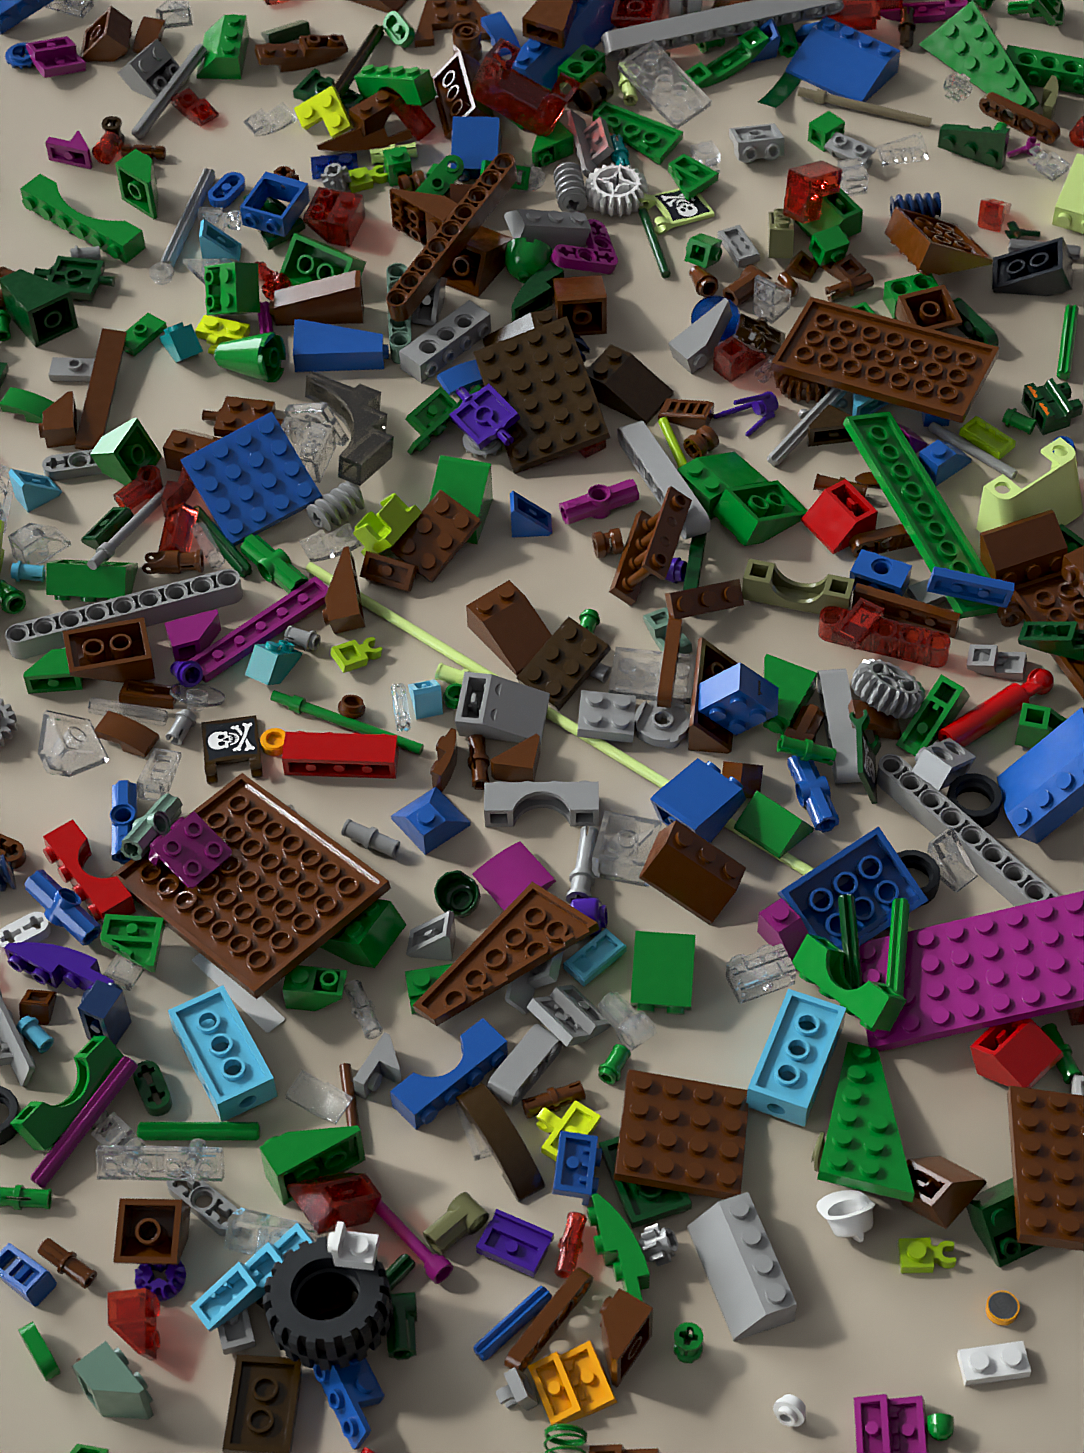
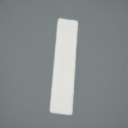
(258, 1009)

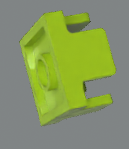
(383, 530)

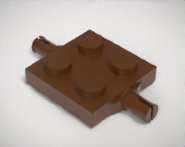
(237, 413)

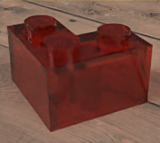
(807, 187)

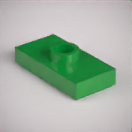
(143, 333)

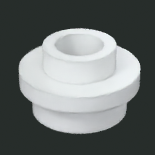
(790, 1410)

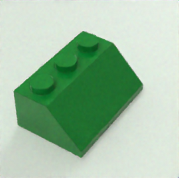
(226, 48)
(314, 260)
(75, 578)

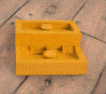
(572, 1384)

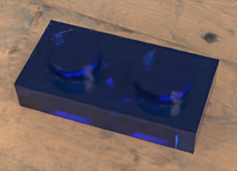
(319, 163)

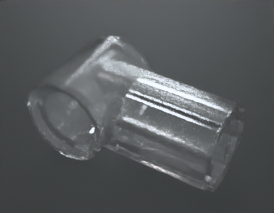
(630, 1026)

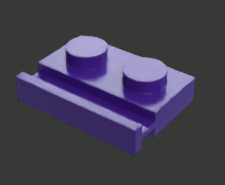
(515, 1243)

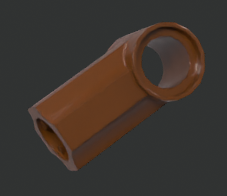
(743, 287)
(807, 723)

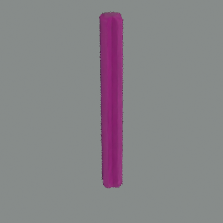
(83, 1122)

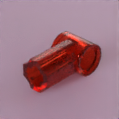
(143, 487)

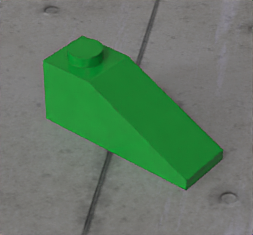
(935, 713)

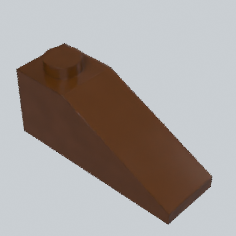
(343, 597)

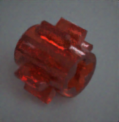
(274, 282)

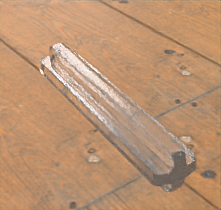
(135, 712)

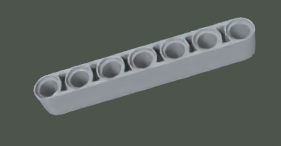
(661, 474)

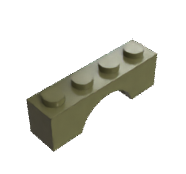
(769, 586)

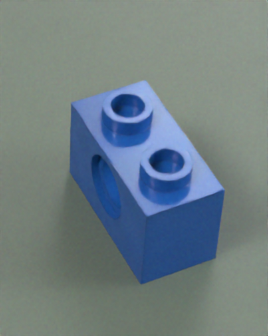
(881, 572)

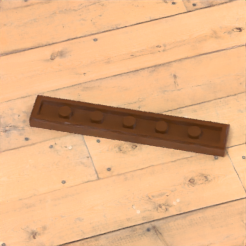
(101, 388)

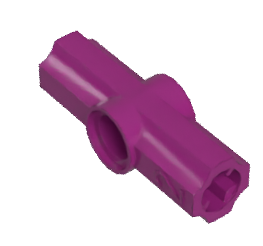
(599, 501)

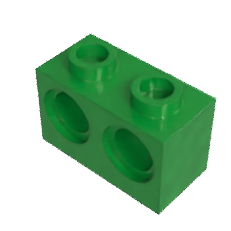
(583, 63)
(903, 286)

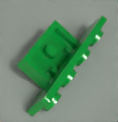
(432, 416)

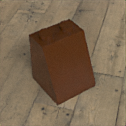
(478, 262)
(583, 303)

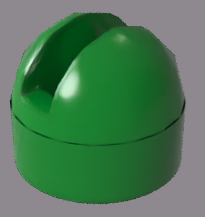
(940, 1426)

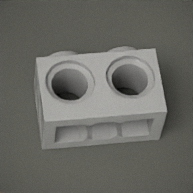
(942, 763)

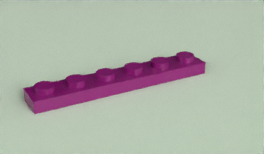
(261, 628)

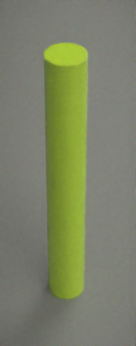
(672, 441)

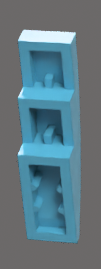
(246, 1281)

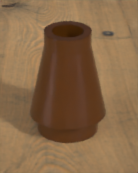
(703, 281)

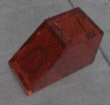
(735, 358)
(133, 1318)

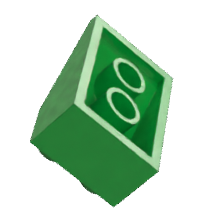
(714, 473)
(758, 511)
(310, 1155)

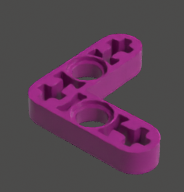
(597, 258)

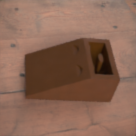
(419, 213)

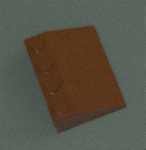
(934, 243)

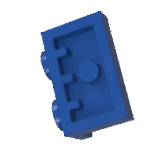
(575, 1166)

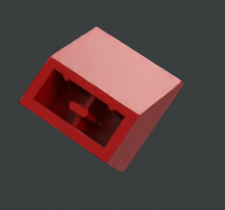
(839, 516)
(1015, 1053)

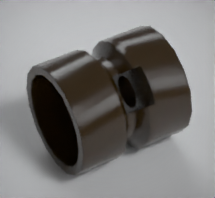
(593, 92)

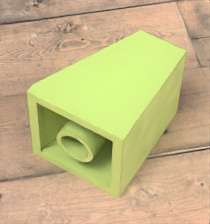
(1070, 204)

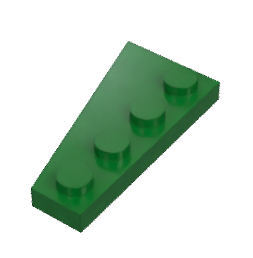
(640, 132)

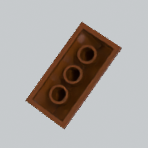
(703, 732)

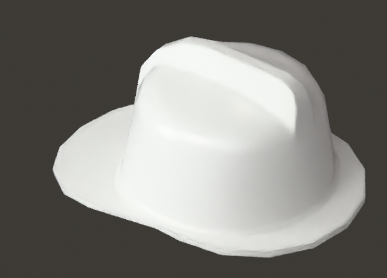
(847, 1213)

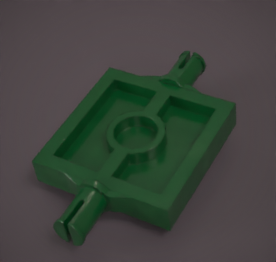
(78, 275)

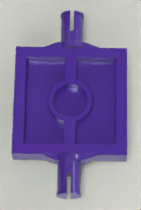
(484, 416)

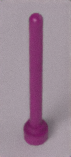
(436, 1266)

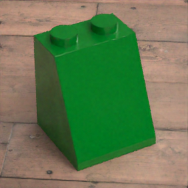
(468, 484)
(663, 972)

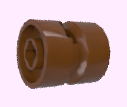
(468, 39)

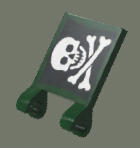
(866, 755)

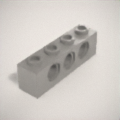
(445, 341)

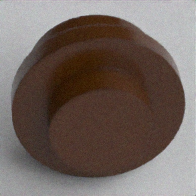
(351, 706)

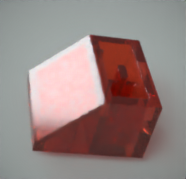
(335, 215)
(336, 1198)

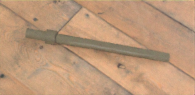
(821, 96)

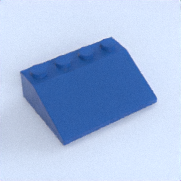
(844, 61)
(1046, 782)
(869, 872)

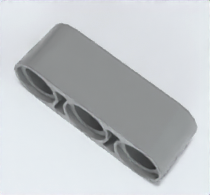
(525, 1065)

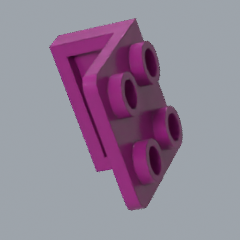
(190, 850)

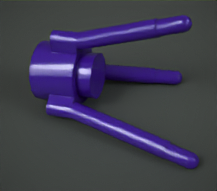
(762, 404)

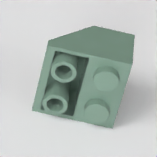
(112, 1385)

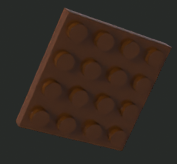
(682, 1135)

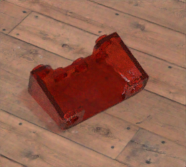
(517, 95)

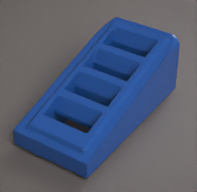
(36, 1287)

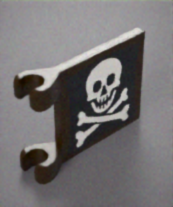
(231, 742)

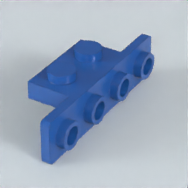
(347, 1393)

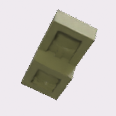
(1049, 98)

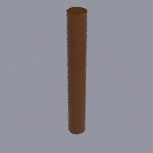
(348, 1087)

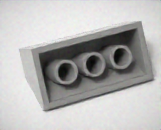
(742, 1267)

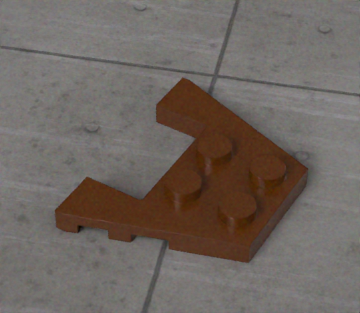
(445, 15)

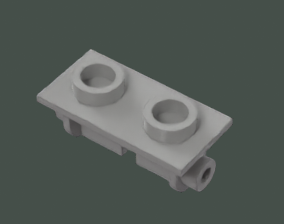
(849, 148)

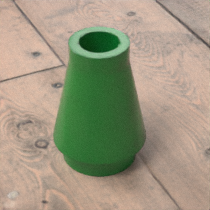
(11, 598)

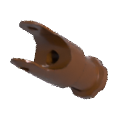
(173, 562)

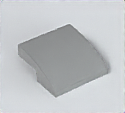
(569, 1015)

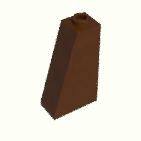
(549, 21)
(323, 301)

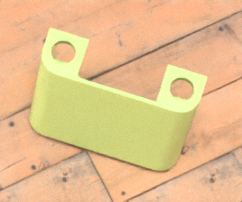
(1054, 490)

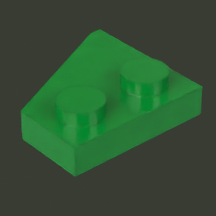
(691, 175)
(134, 938)

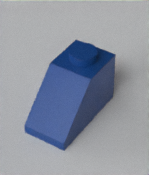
(942, 460)

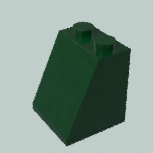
(38, 306)

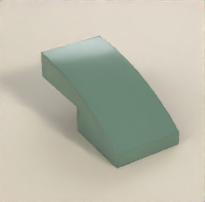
(657, 626)

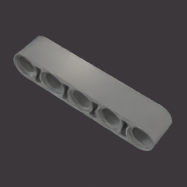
(834, 701)

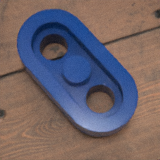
(226, 190)

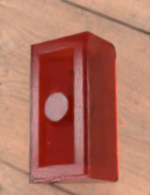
(177, 528)

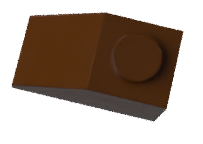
(60, 422)

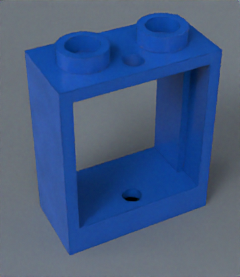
(271, 186)

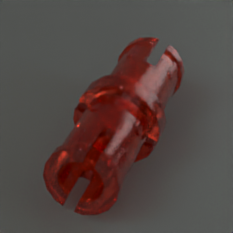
(570, 1244)

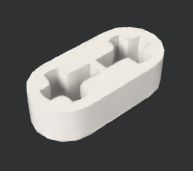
(22, 930)

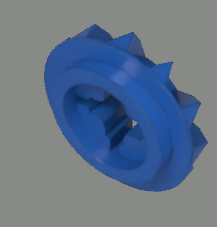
(15, 58)

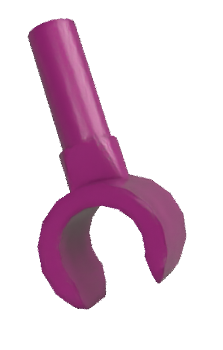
(1024, 149)

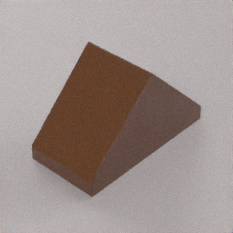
(518, 762)

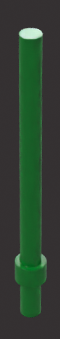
(299, 705)

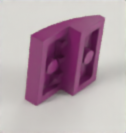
(55, 57)
(510, 873)
(890, 1424)

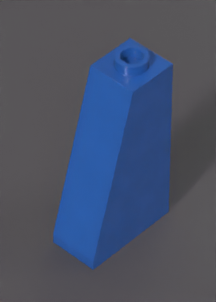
(336, 348)

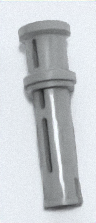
(582, 876)

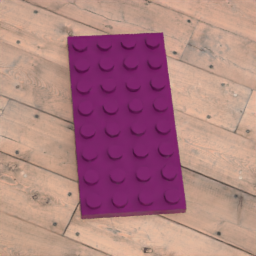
(984, 970)

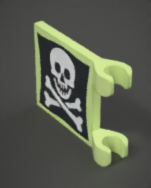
(676, 209)

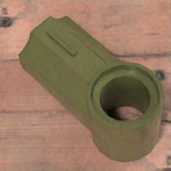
(462, 1217)

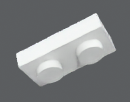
(994, 1363)

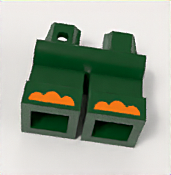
(1050, 405)

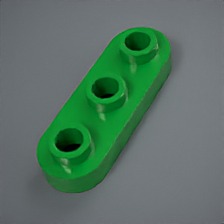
(444, 175)

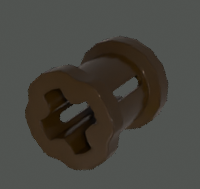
(114, 127)

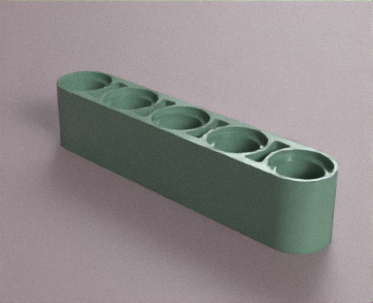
(399, 332)

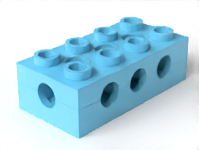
(222, 1053)
(796, 1057)

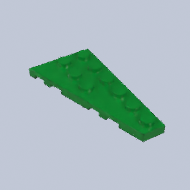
(973, 48)
(862, 1134)

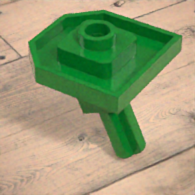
(1051, 10)

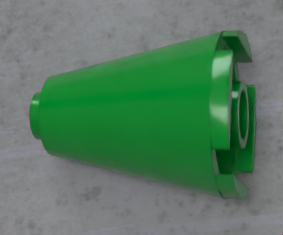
(253, 356)

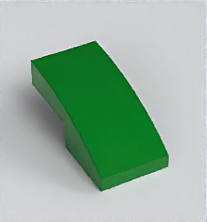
(25, 403)

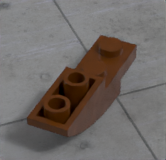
(308, 53)

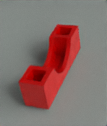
(70, 851)

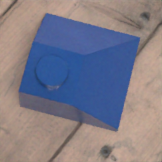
(430, 820)

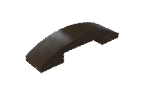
(502, 1140)

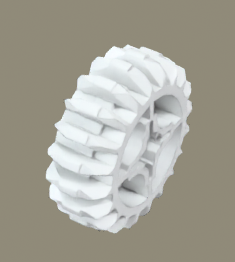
(615, 189)

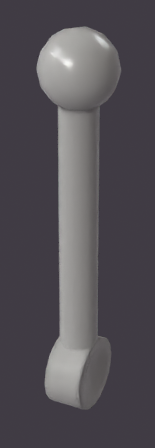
(842, 403)

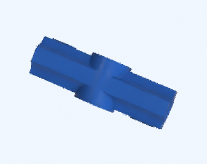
(813, 793)
(122, 815)
(62, 907)

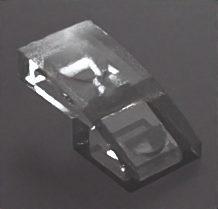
(318, 1098)

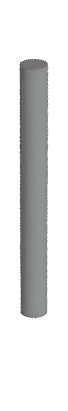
(973, 450)

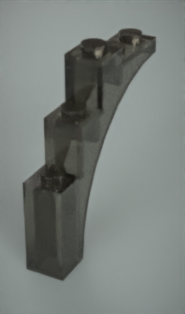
(361, 414)

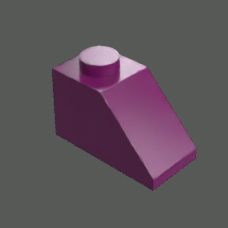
(782, 926)

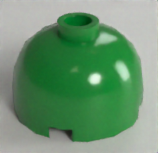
(526, 258)

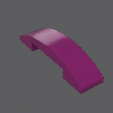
(927, 11)

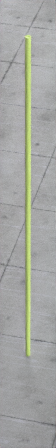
(552, 715)

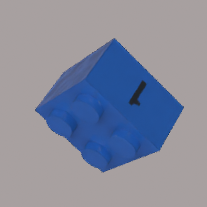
(738, 699)

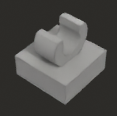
(517, 1391)

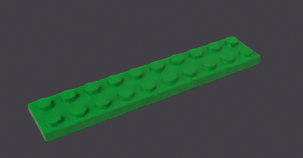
(916, 501)

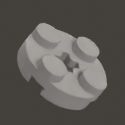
(662, 735)

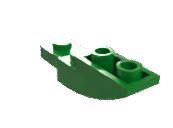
(618, 1246)

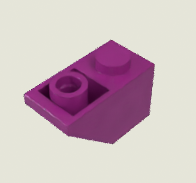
(192, 634)

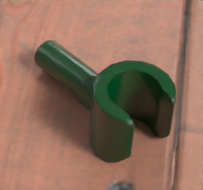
(1015, 232)

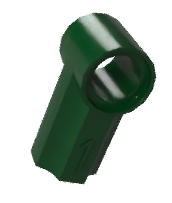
(401, 1334)

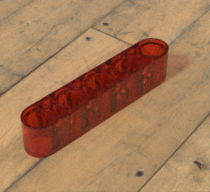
(892, 639)

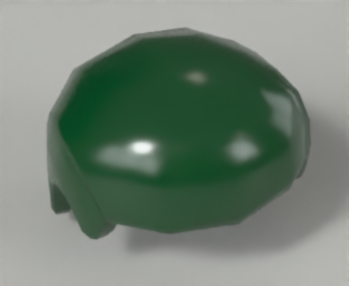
(457, 893)

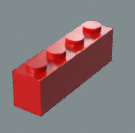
(340, 755)

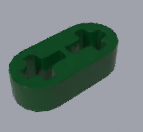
(146, 1090)

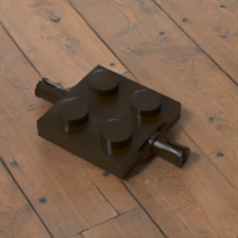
(759, 333)

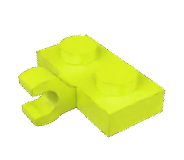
(220, 330)
(576, 1120)

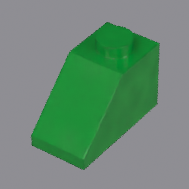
(51, 674)

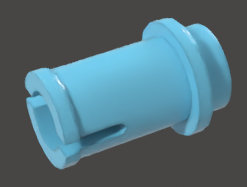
(28, 572)
(35, 1034)

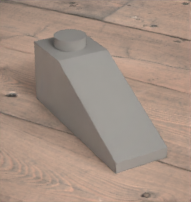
(697, 342)

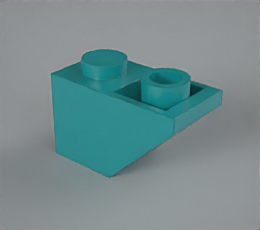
(181, 341)
(272, 661)

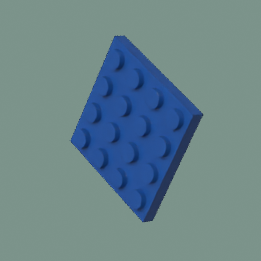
(251, 479)

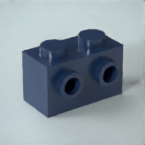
(104, 1011)

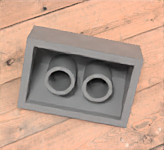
(549, 226)

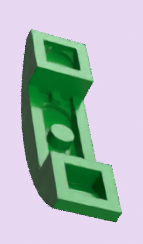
(731, 62)

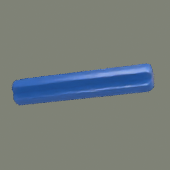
(512, 1323)

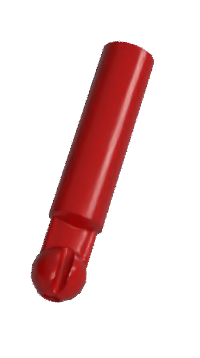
(997, 708)

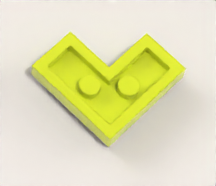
(325, 107)

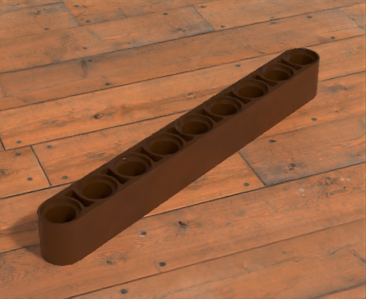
(451, 237)

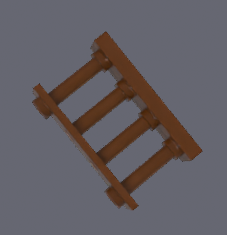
(650, 546)

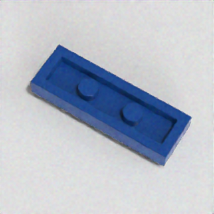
(970, 587)

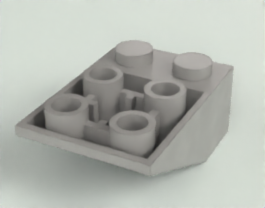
(500, 708)

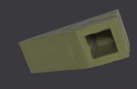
(780, 235)

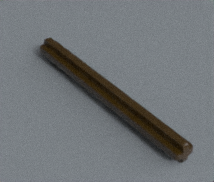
(359, 59)

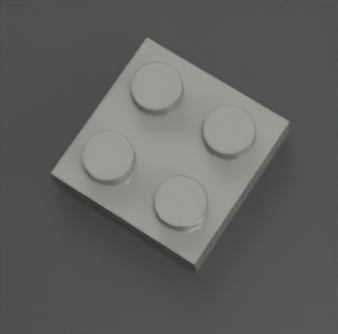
(606, 716)

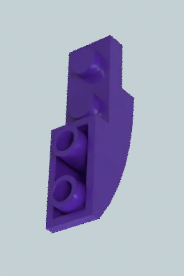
(55, 964)

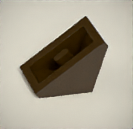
(828, 428)

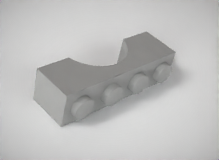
(509, 800)

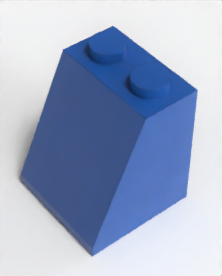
(475, 141)
(699, 799)

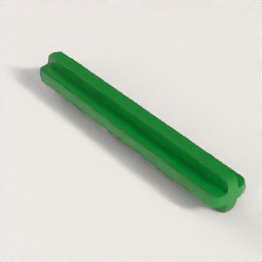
(1067, 342)
(898, 945)
(203, 1130)

